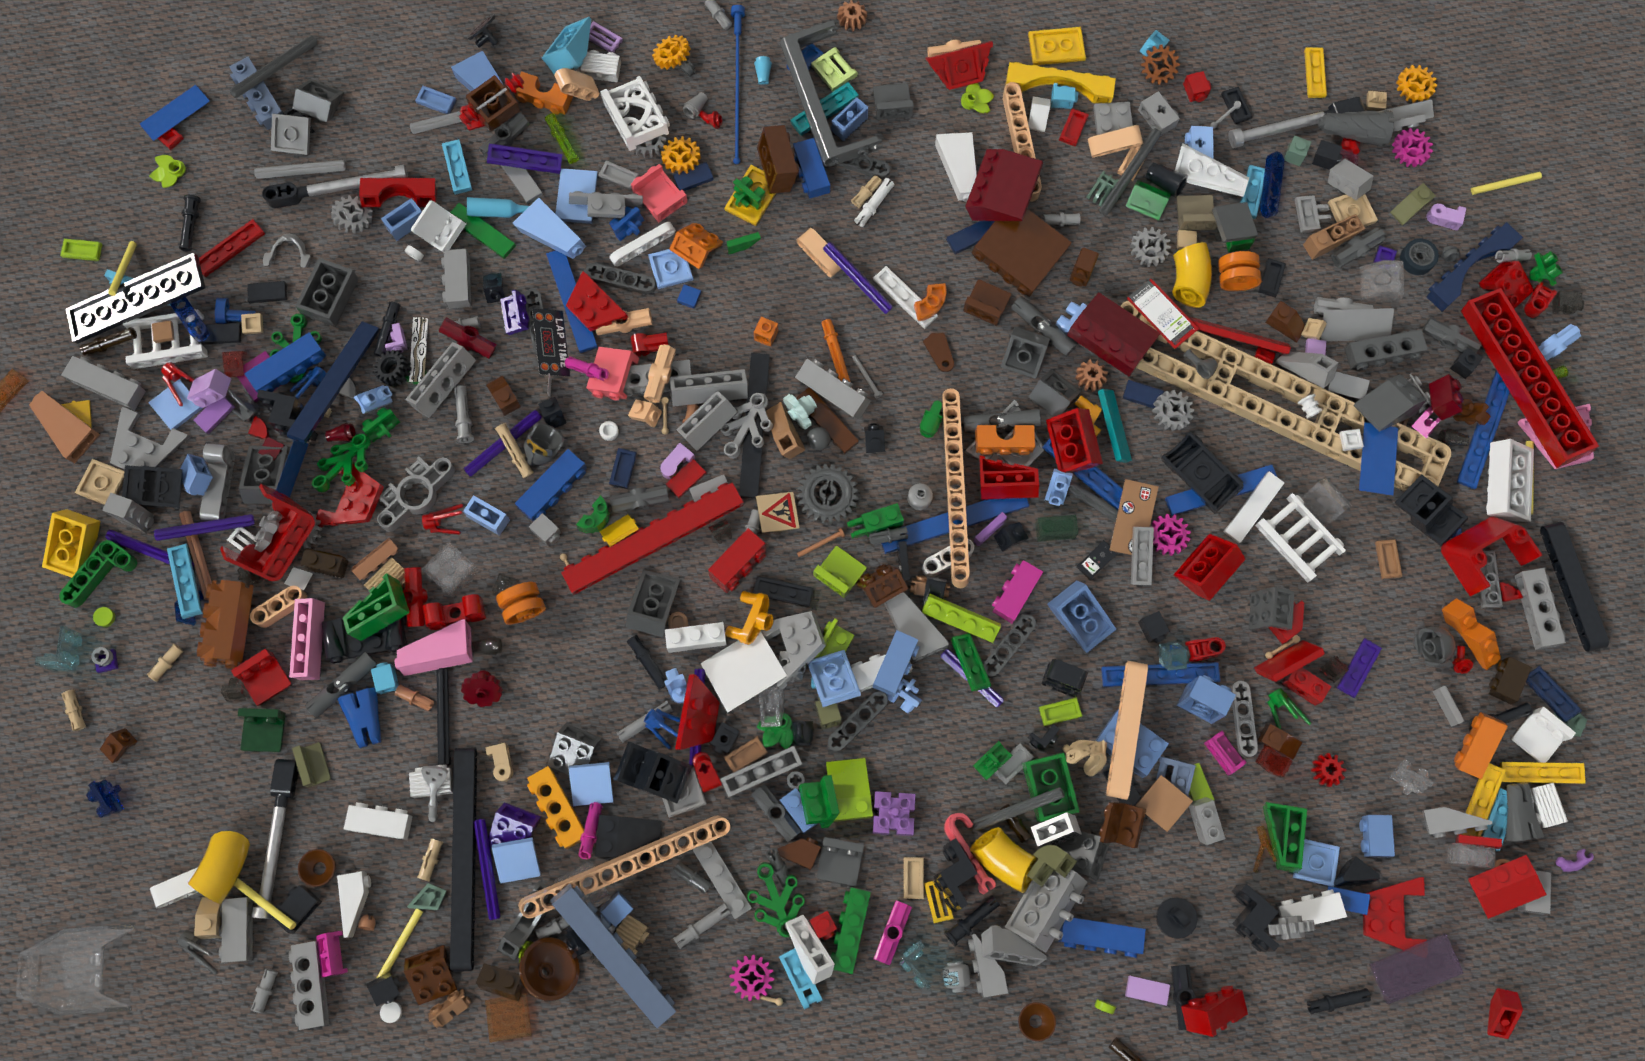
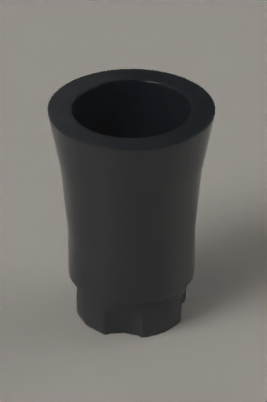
(1166, 178)

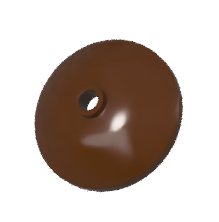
(561, 969)

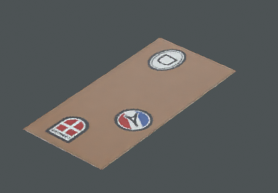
(1134, 511)

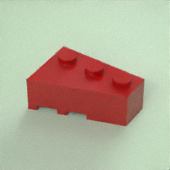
(1007, 481)
(1214, 1011)

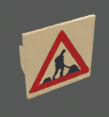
(777, 512)

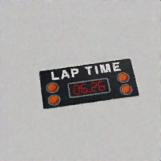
(550, 342)

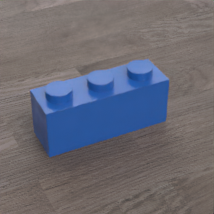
(811, 168)

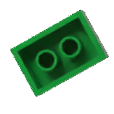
(1046, 775)

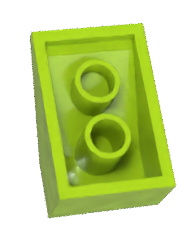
(851, 788)

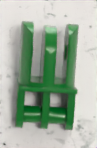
(931, 420)

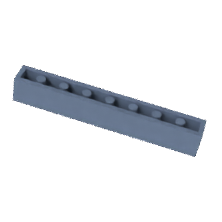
(613, 955)

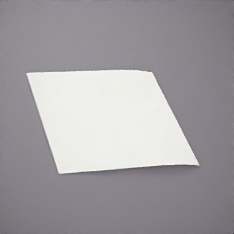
(743, 671)

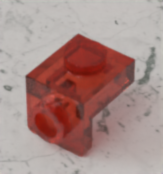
(1273, 762)

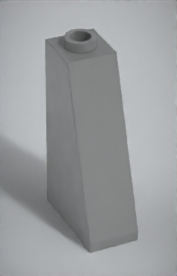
(914, 623)

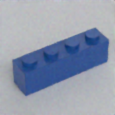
(286, 364)
(551, 485)
(1103, 935)

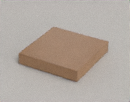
(1164, 803)

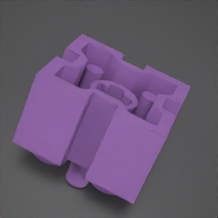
(893, 814)

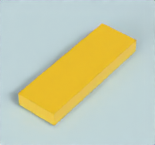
(1315, 72)

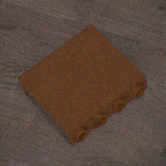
(1021, 251)

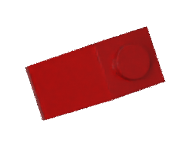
(1504, 1013)

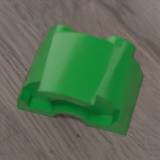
(597, 520)

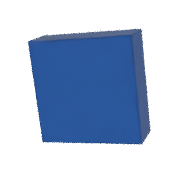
(689, 296)

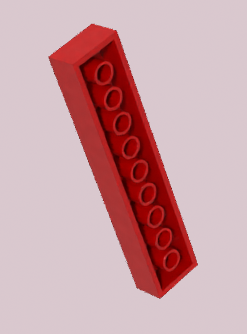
(1529, 378)

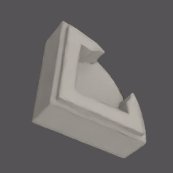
(349, 390)

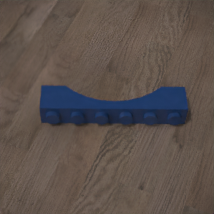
(1450, 288)

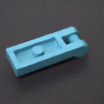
(799, 978)

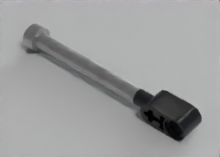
(1238, 137)
(288, 194)
(282, 787)

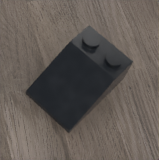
(624, 834)

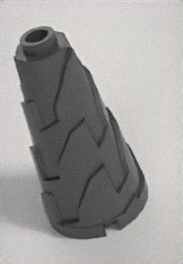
(1362, 126)

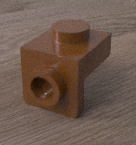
(117, 743)

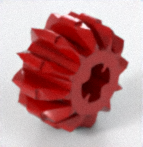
(1326, 777)

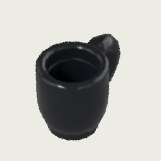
(803, 732)

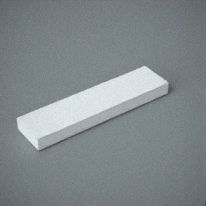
(900, 293)
(1253, 507)

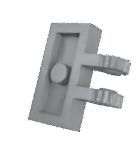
(1308, 214)
(268, 527)

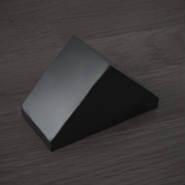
(1356, 873)

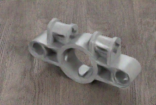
(419, 472)

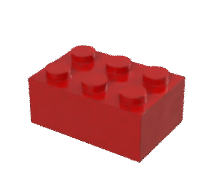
(737, 561)

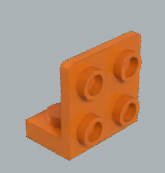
(694, 244)

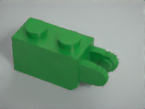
(878, 521)

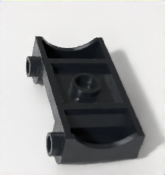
(1203, 472)
(342, 646)

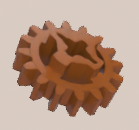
(1156, 72)

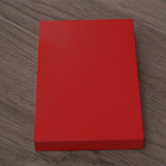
(1289, 660)

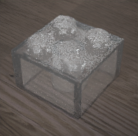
(451, 570)

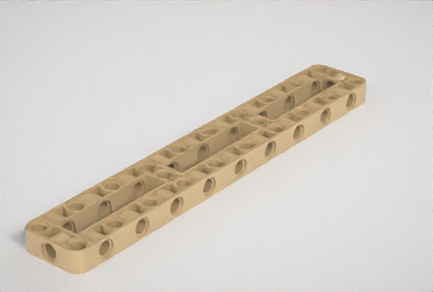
(1270, 415)

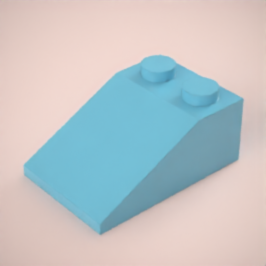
(569, 46)

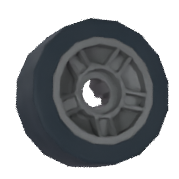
(1428, 256)

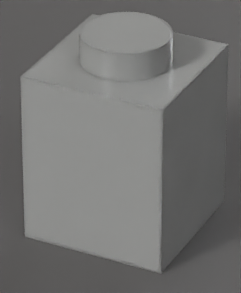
(545, 530)

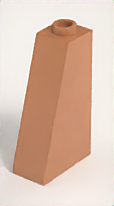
(66, 430)

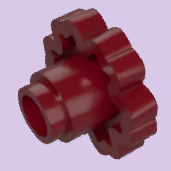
(481, 689)

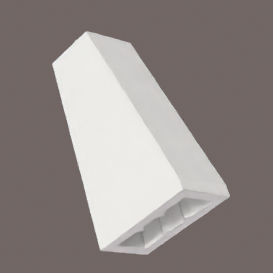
(958, 160)

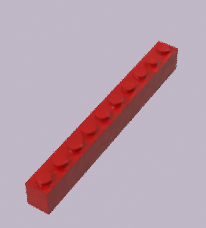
(652, 538)

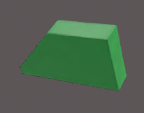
(742, 243)

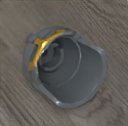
(542, 444)

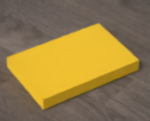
(1057, 46)
(751, 214)

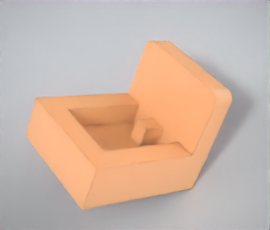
(645, 412)

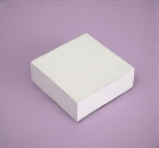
(1351, 439)

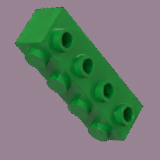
(851, 930)

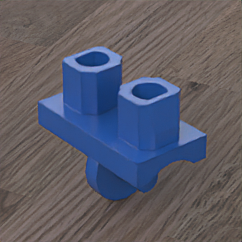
(628, 224)

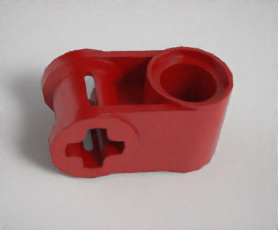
(1540, 298)
(1201, 648)
(706, 773)

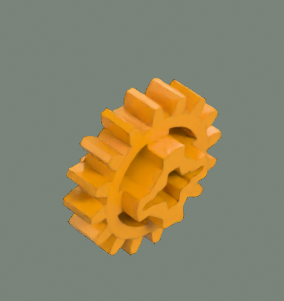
(671, 52)
(1416, 84)
(681, 155)

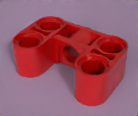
(440, 616)

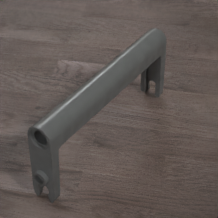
(829, 152)

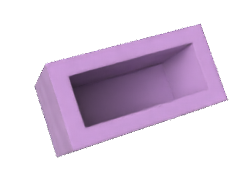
(209, 388)

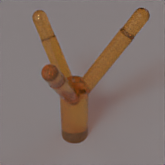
(1264, 843)

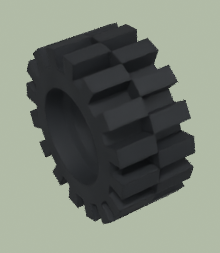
(387, 362)

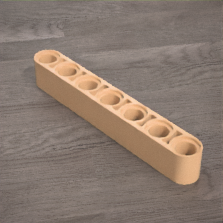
(1019, 133)
(1127, 730)

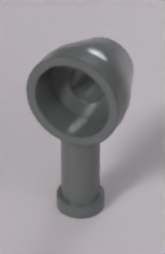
(1205, 368)

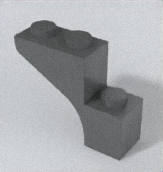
(522, 927)

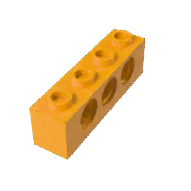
(547, 778)

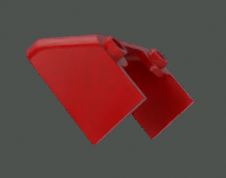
(285, 543)
(1466, 554)

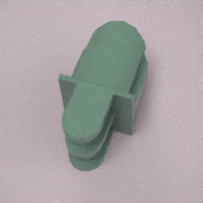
(1103, 186)

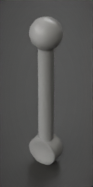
(1237, 105)

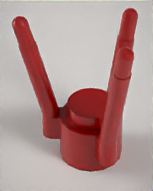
(173, 373)
(433, 520)

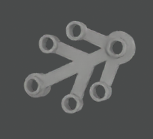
(746, 423)

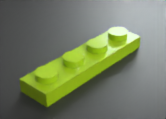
(961, 618)

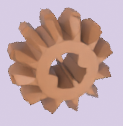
(852, 15)
(1088, 381)

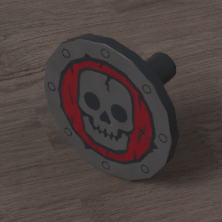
(487, 35)

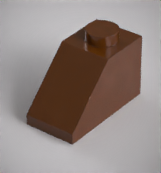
(1286, 321)
(503, 395)
(1279, 740)
(801, 852)

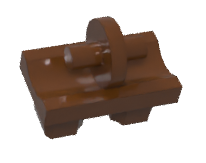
(1473, 412)

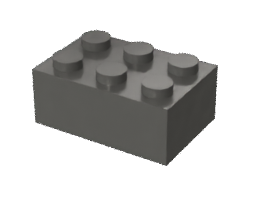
(327, 292)

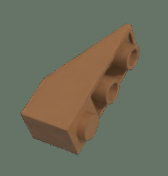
(1333, 236)
(784, 432)

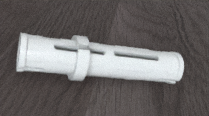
(870, 207)

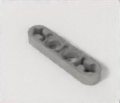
(1240, 719)

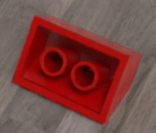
(1074, 441)
(1210, 566)
(1507, 886)

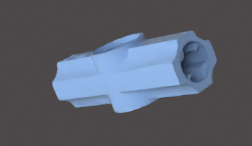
(1558, 342)

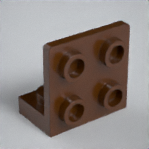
(987, 302)
(882, 584)
(1122, 824)
(429, 975)

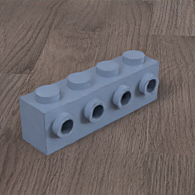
(259, 96)

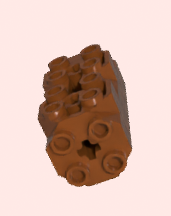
(225, 623)

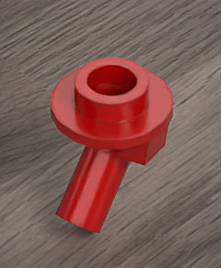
(714, 119)
(1351, 145)
(1460, 664)

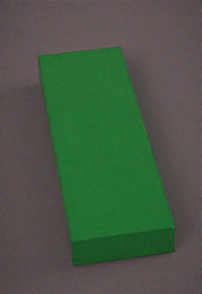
(970, 662)

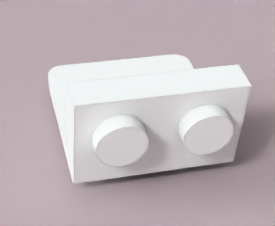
(438, 226)

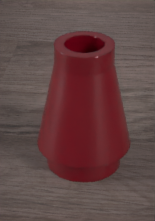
(341, 433)

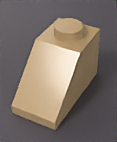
(207, 919)

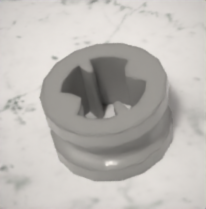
(100, 651)
(791, 776)

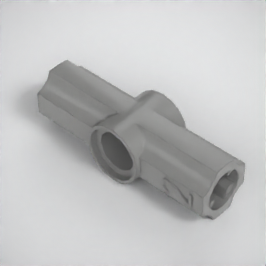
(1341, 303)

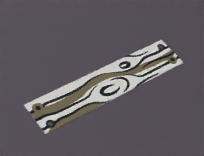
(418, 349)

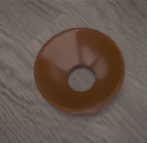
(307, 864)
(1047, 1025)

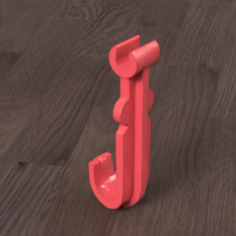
(952, 833)

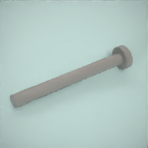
(877, 393)

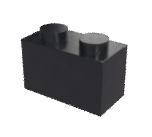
(298, 906)

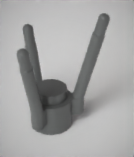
(248, 411)
(190, 942)

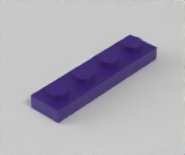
(524, 158)

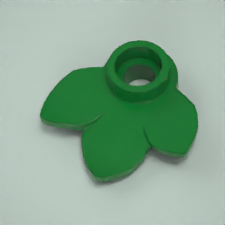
(777, 734)

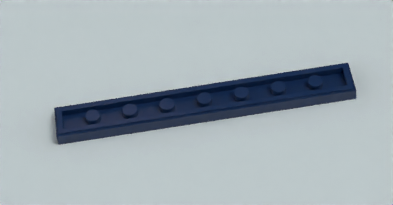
(332, 383)

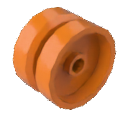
(1239, 271)
(520, 603)

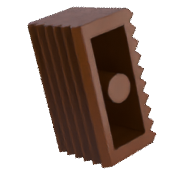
(1083, 267)

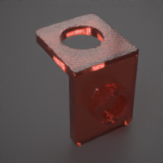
(233, 363)

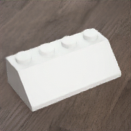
(1510, 481)

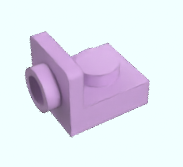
(398, 338)

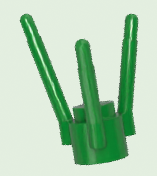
(1280, 699)

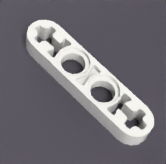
(642, 243)

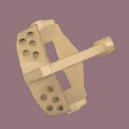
(1084, 748)

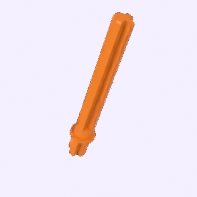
(836, 354)

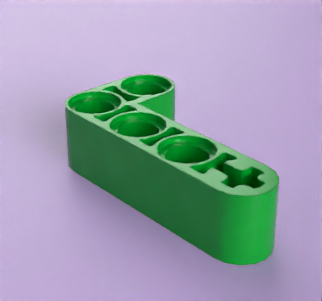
(87, 570)

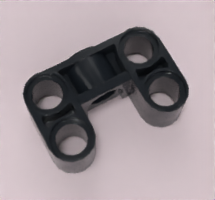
(1064, 677)

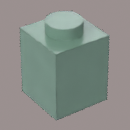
(1297, 150)

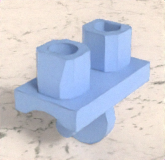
(1074, 310)
(374, 398)
(1058, 487)
(676, 685)
(911, 700)

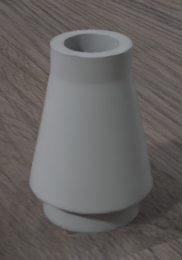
(694, 106)

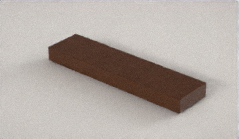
(827, 419)

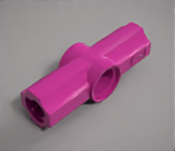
(897, 919)

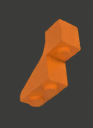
(1478, 637)

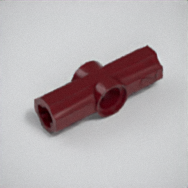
(467, 337)

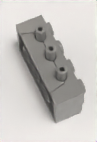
(1046, 908)

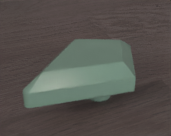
(428, 898)

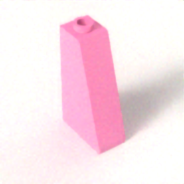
(438, 650)

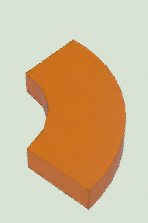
(932, 302)

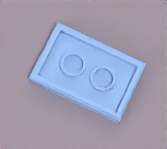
(571, 181)
(833, 678)

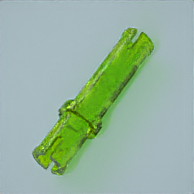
(552, 123)

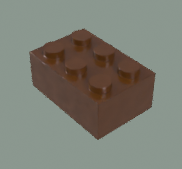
(777, 159)

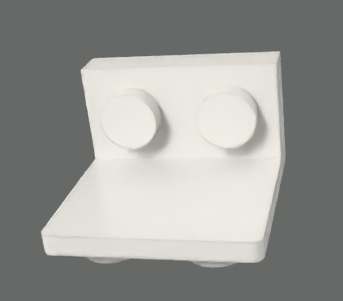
(1542, 734)

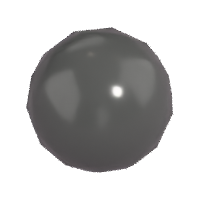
(818, 438)

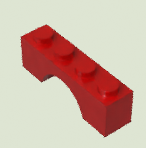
(377, 190)

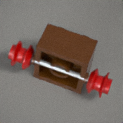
(492, 102)

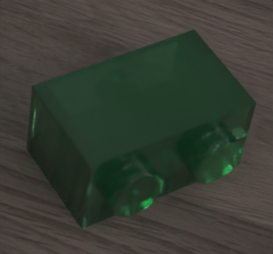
(1056, 528)

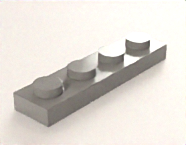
(722, 879)

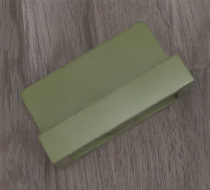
(311, 764)

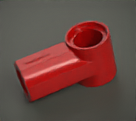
(644, 344)

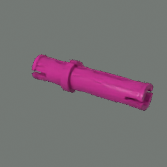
(590, 369)
(589, 837)

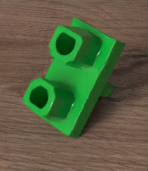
(745, 195)
(1546, 268)
(381, 425)
(992, 760)

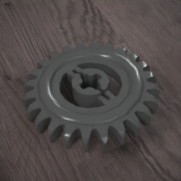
(825, 511)

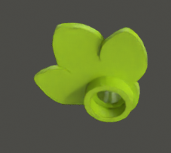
(976, 98)
(165, 172)

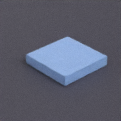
(669, 268)
(169, 409)
(591, 783)
(516, 860)
(1318, 863)

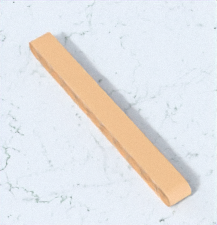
(955, 495)
(635, 863)

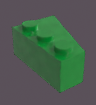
(377, 610)
(1287, 834)

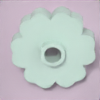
(800, 409)

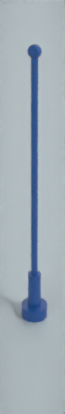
(737, 13)

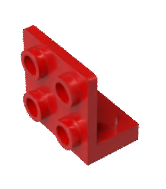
(1512, 280)
(262, 676)

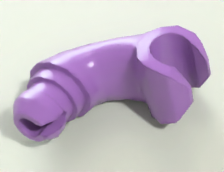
(1569, 866)

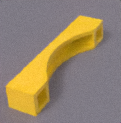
(1096, 88)

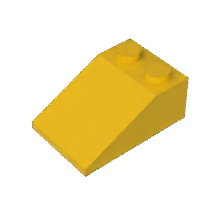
(69, 541)

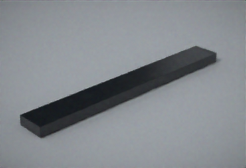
(751, 455)

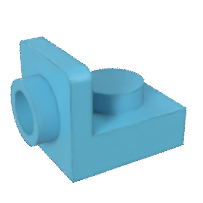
(1154, 40)

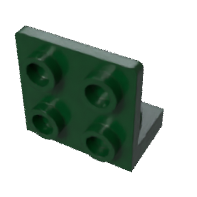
(262, 729)

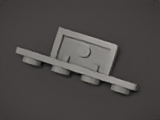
(1411, 114)
(605, 205)

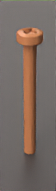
(822, 542)

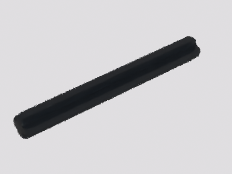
(443, 716)

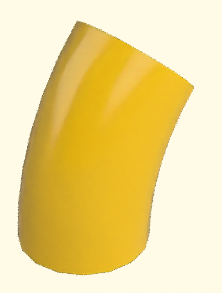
(1193, 275)
(1004, 858)
(220, 865)

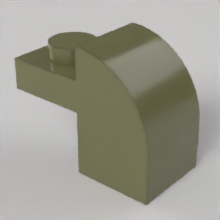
(1050, 859)

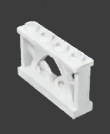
(631, 134)

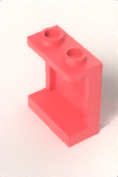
(658, 193)
(618, 365)

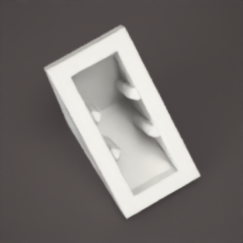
(1039, 114)

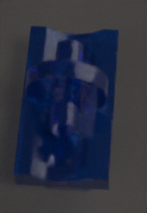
(106, 796)

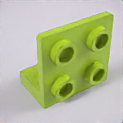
(839, 571)
(835, 639)

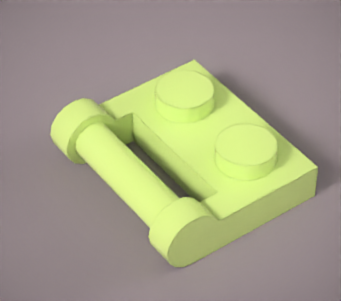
(829, 71)

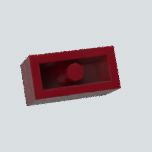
(1446, 397)

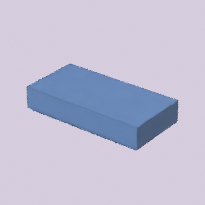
(435, 100)

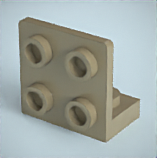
(1195, 212)

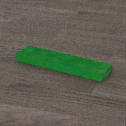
(484, 232)

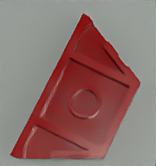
(962, 65)
(593, 305)
(697, 715)

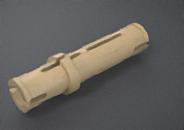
(514, 450)

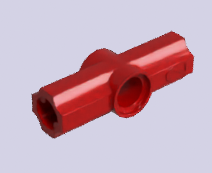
(414, 596)

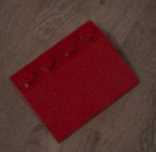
(1003, 186)
(1113, 334)

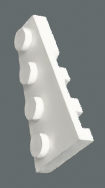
(1210, 173)

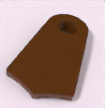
(939, 350)

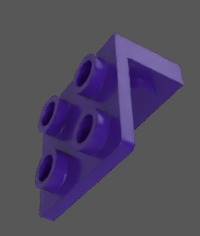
(512, 824)

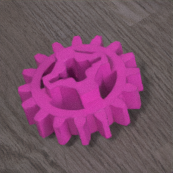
(1410, 146)
(1178, 531)
(751, 987)

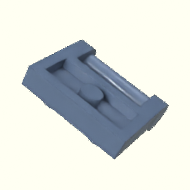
(1181, 774)

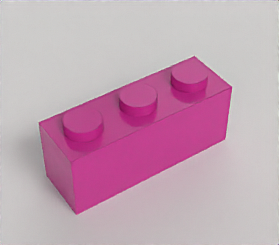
(1016, 591)

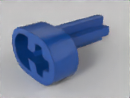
(223, 314)

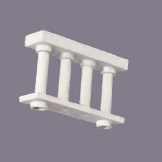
(158, 356)
(1294, 555)

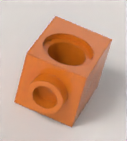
(766, 331)

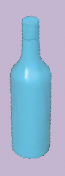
(493, 207)

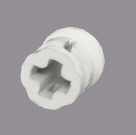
(1310, 406)

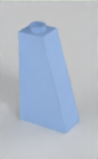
(547, 228)

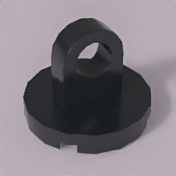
(1176, 918)

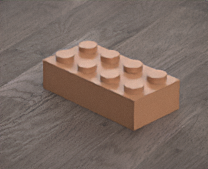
(374, 558)

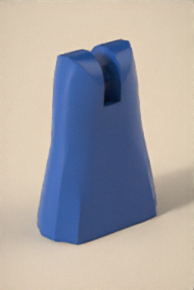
(362, 715)

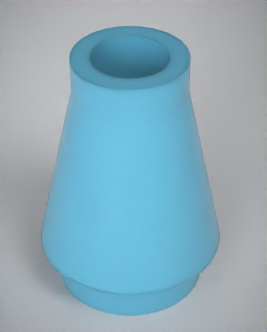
(763, 68)

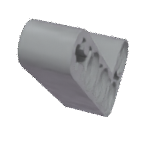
(221, 468)

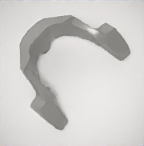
(305, 258)

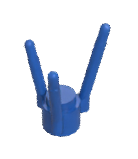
(314, 377)
(655, 720)

